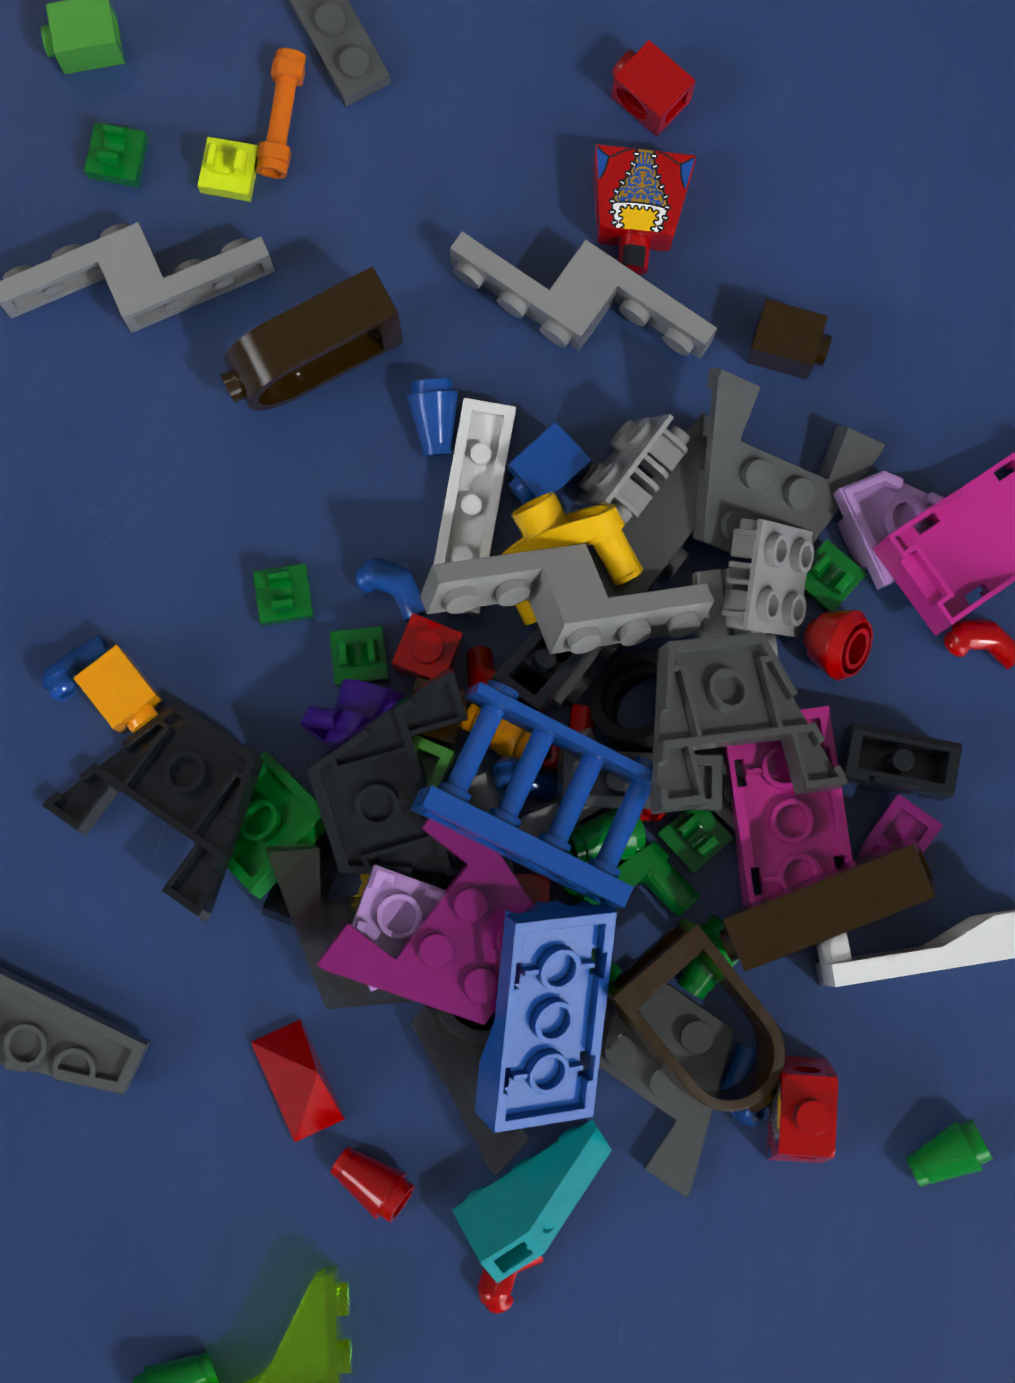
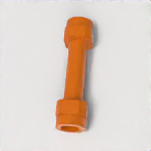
(288, 73)

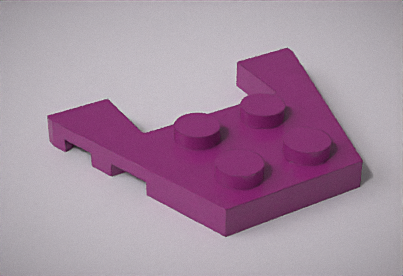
(456, 947)

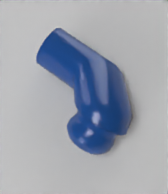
(737, 1070)

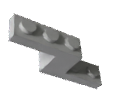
(133, 276)
(581, 297)
(565, 598)

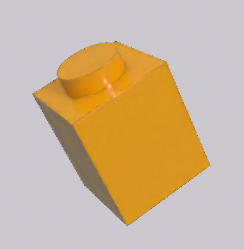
(119, 691)

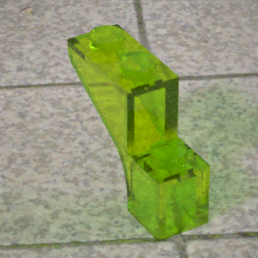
(313, 1342)

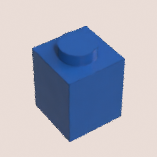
(548, 465)

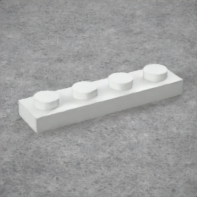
(475, 483)

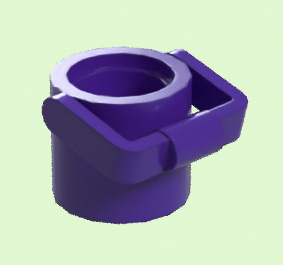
(355, 706)

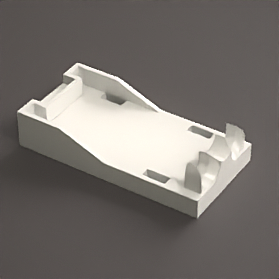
(969, 942)

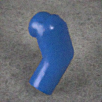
(392, 579)
(59, 675)
(542, 788)

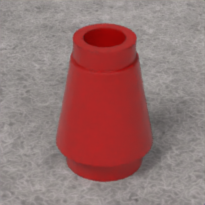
(373, 1183)

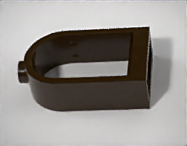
(313, 343)
(656, 968)

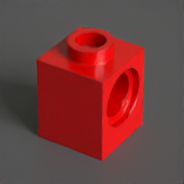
(651, 87)

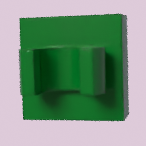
(116, 154)
(831, 577)
(283, 594)
(359, 655)
(694, 838)

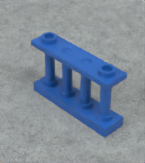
(500, 826)

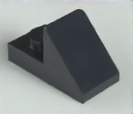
(537, 672)

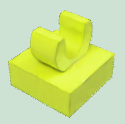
(228, 169)

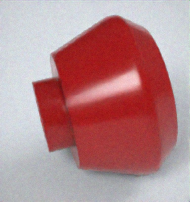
(839, 642)

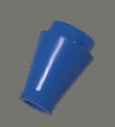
(434, 414)

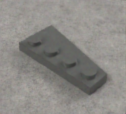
(63, 1039)

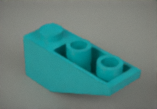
(527, 1207)

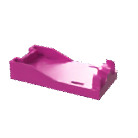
(962, 551)
(780, 831)

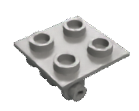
(631, 445)
(776, 580)

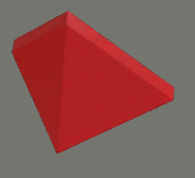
(297, 1080)

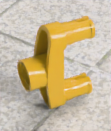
(548, 526)

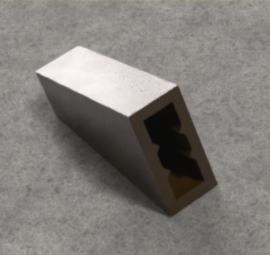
(829, 904)

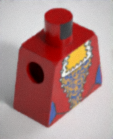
(639, 200)
(804, 1112)

